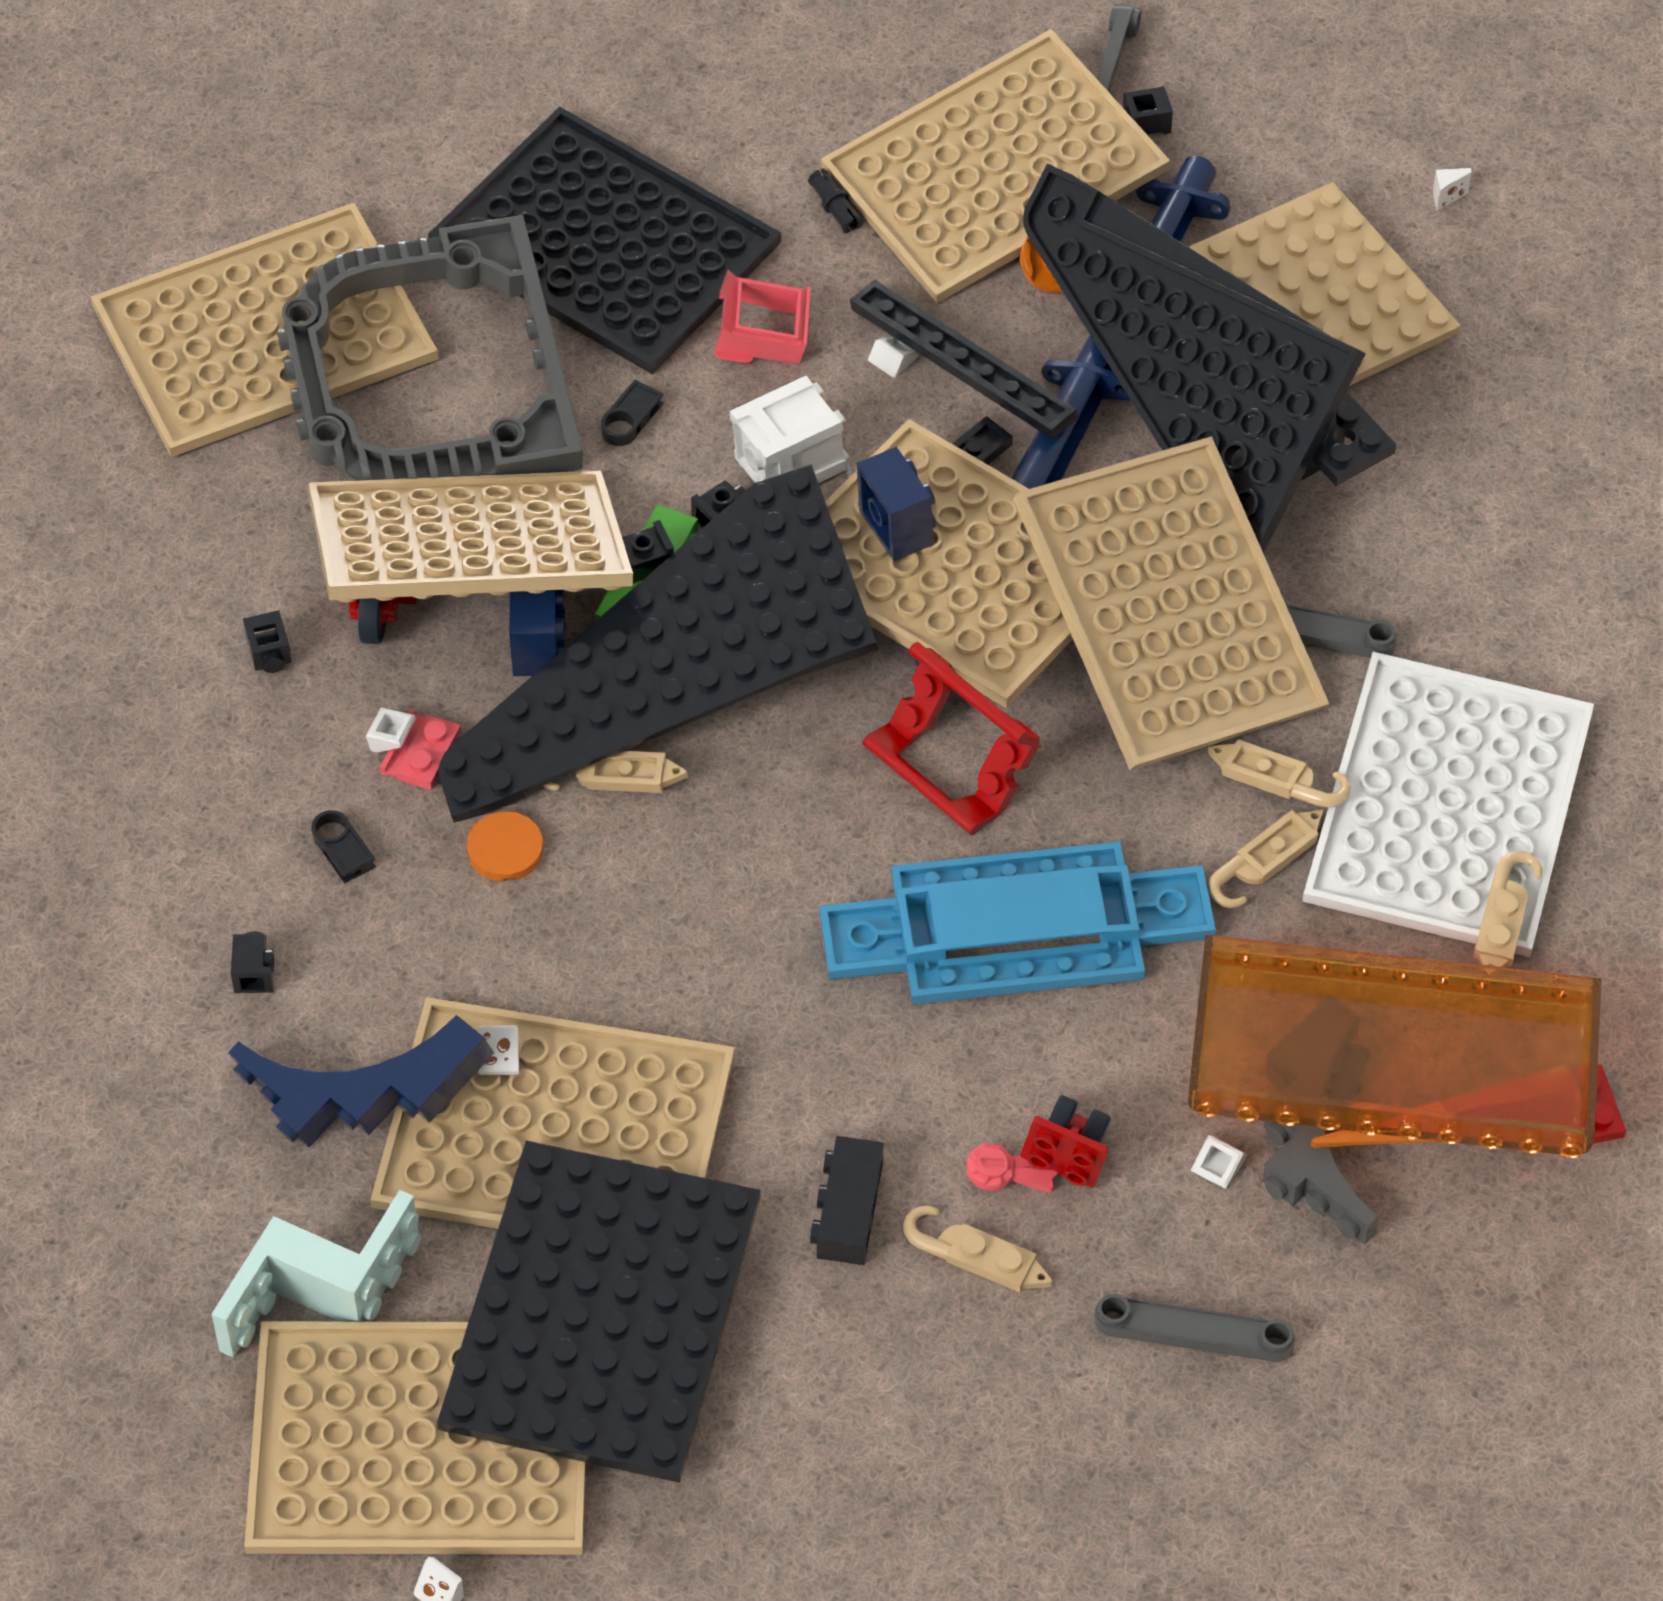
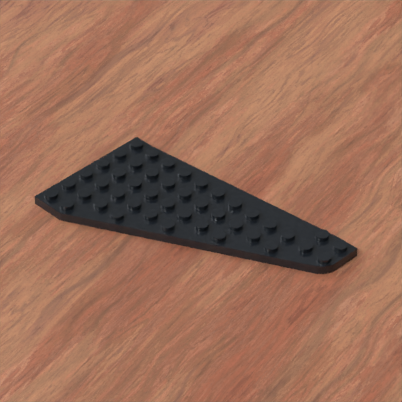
(1194, 343)
(715, 623)

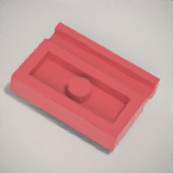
(422, 751)

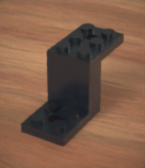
(1345, 461)

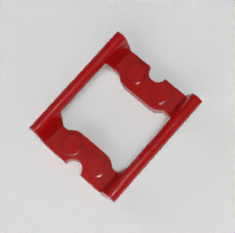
(918, 714)

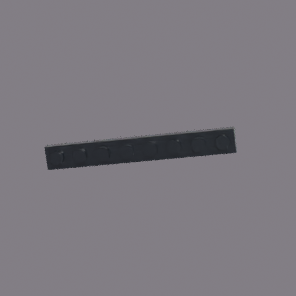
(964, 359)

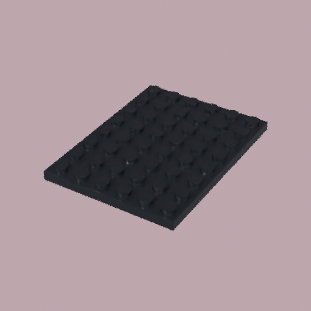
(618, 237)
(600, 1311)

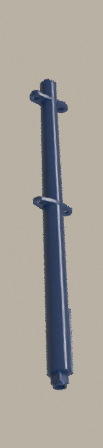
(1090, 376)

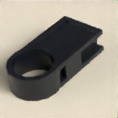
(634, 406)
(346, 852)

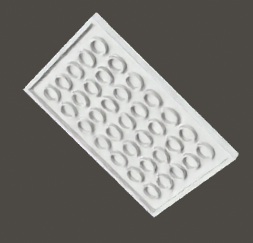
(1442, 788)

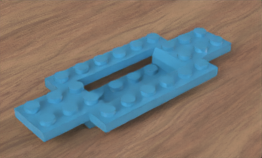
(1011, 902)

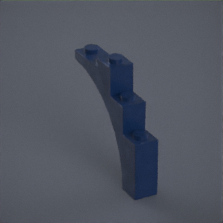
(363, 1097)

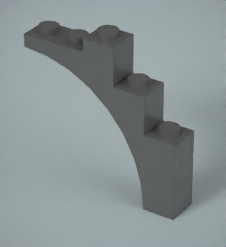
(1313, 1173)

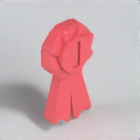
(994, 1168)

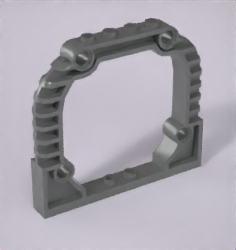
(496, 256)

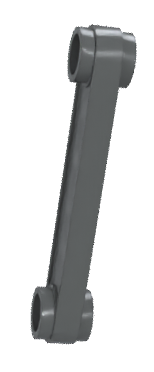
(1123, 22)
(1343, 632)
(1194, 1328)

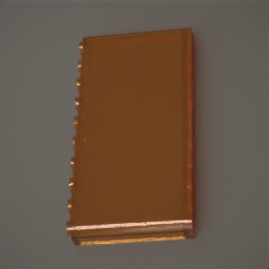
(1396, 1046)

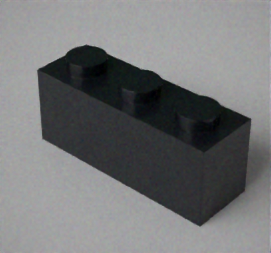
(848, 1200)

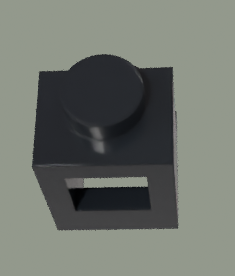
(1150, 109)
(714, 501)
(647, 550)
(269, 648)
(251, 963)

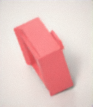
(744, 343)

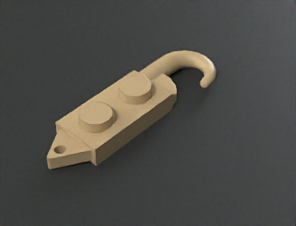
(629, 772)
(1275, 773)
(1267, 854)
(1504, 912)
(978, 1253)

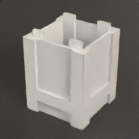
(789, 432)

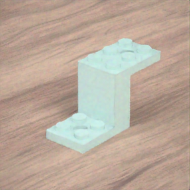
(316, 1274)

